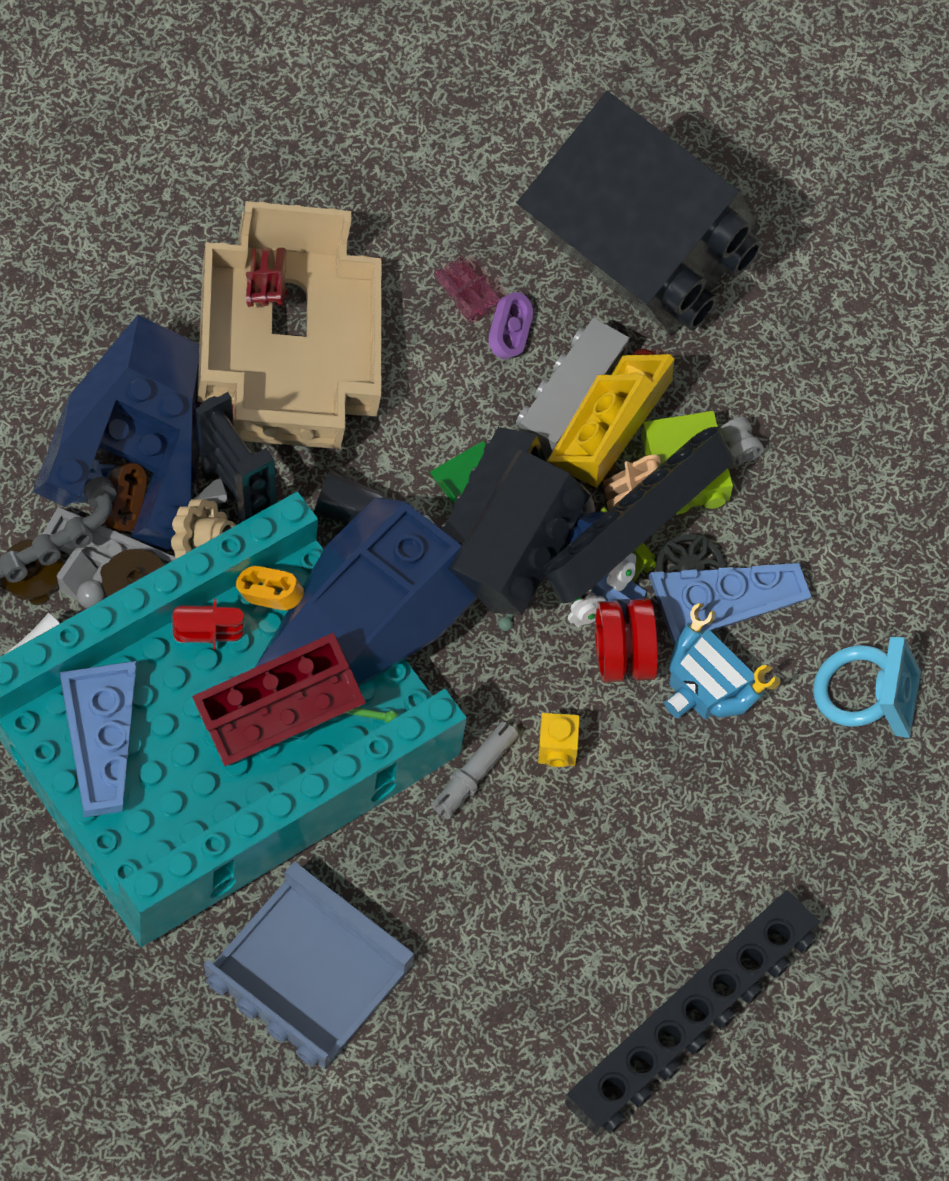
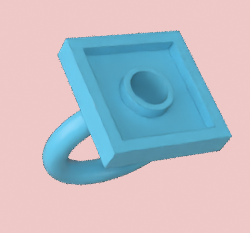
(895, 686)

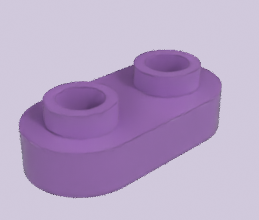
(510, 332)

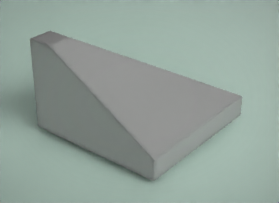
(214, 492)

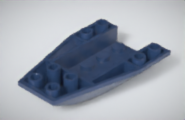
(379, 591)

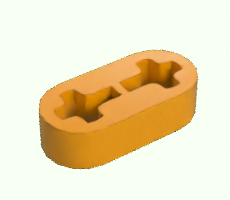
(272, 581)

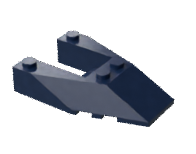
(142, 409)

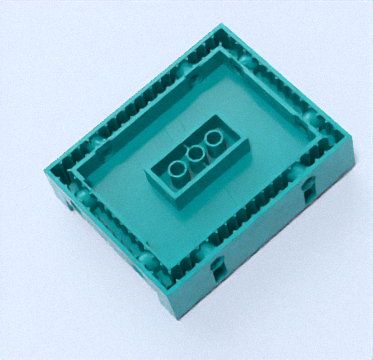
(187, 819)

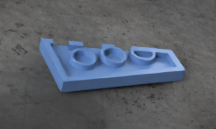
(730, 592)
(99, 728)

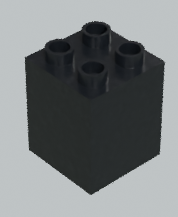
(643, 215)

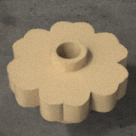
(197, 525)

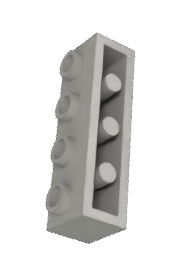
(593, 353)

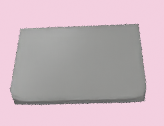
(74, 573)

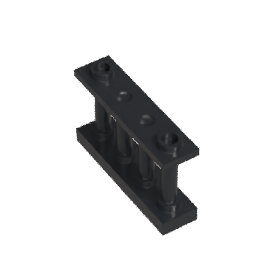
(224, 453)

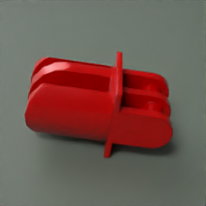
(207, 624)

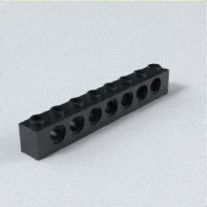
(782, 917)

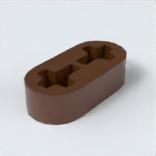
(128, 497)

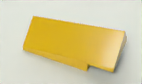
(611, 416)

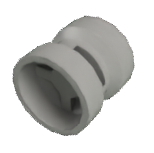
(741, 441)

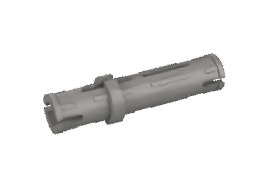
(465, 781)

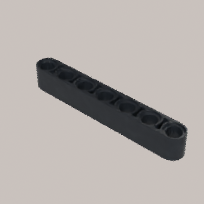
(638, 515)

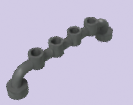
(77, 530)

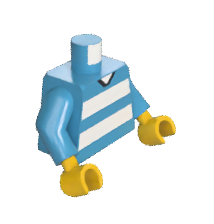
(711, 675)

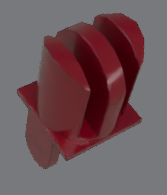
(266, 277)

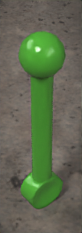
(388, 716)

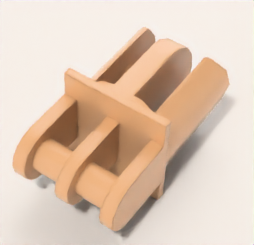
(623, 482)

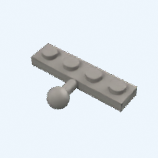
(103, 547)

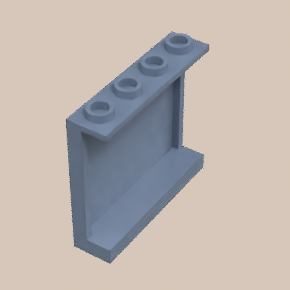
(310, 967)

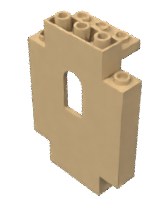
(289, 384)

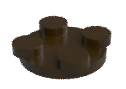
(128, 568)
(39, 581)

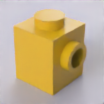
(558, 739)

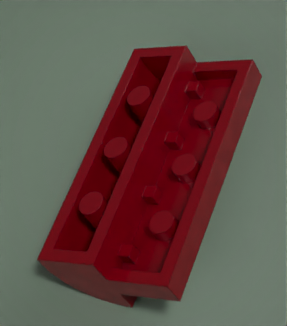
(279, 699)

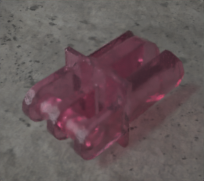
(466, 286)

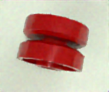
(631, 640)

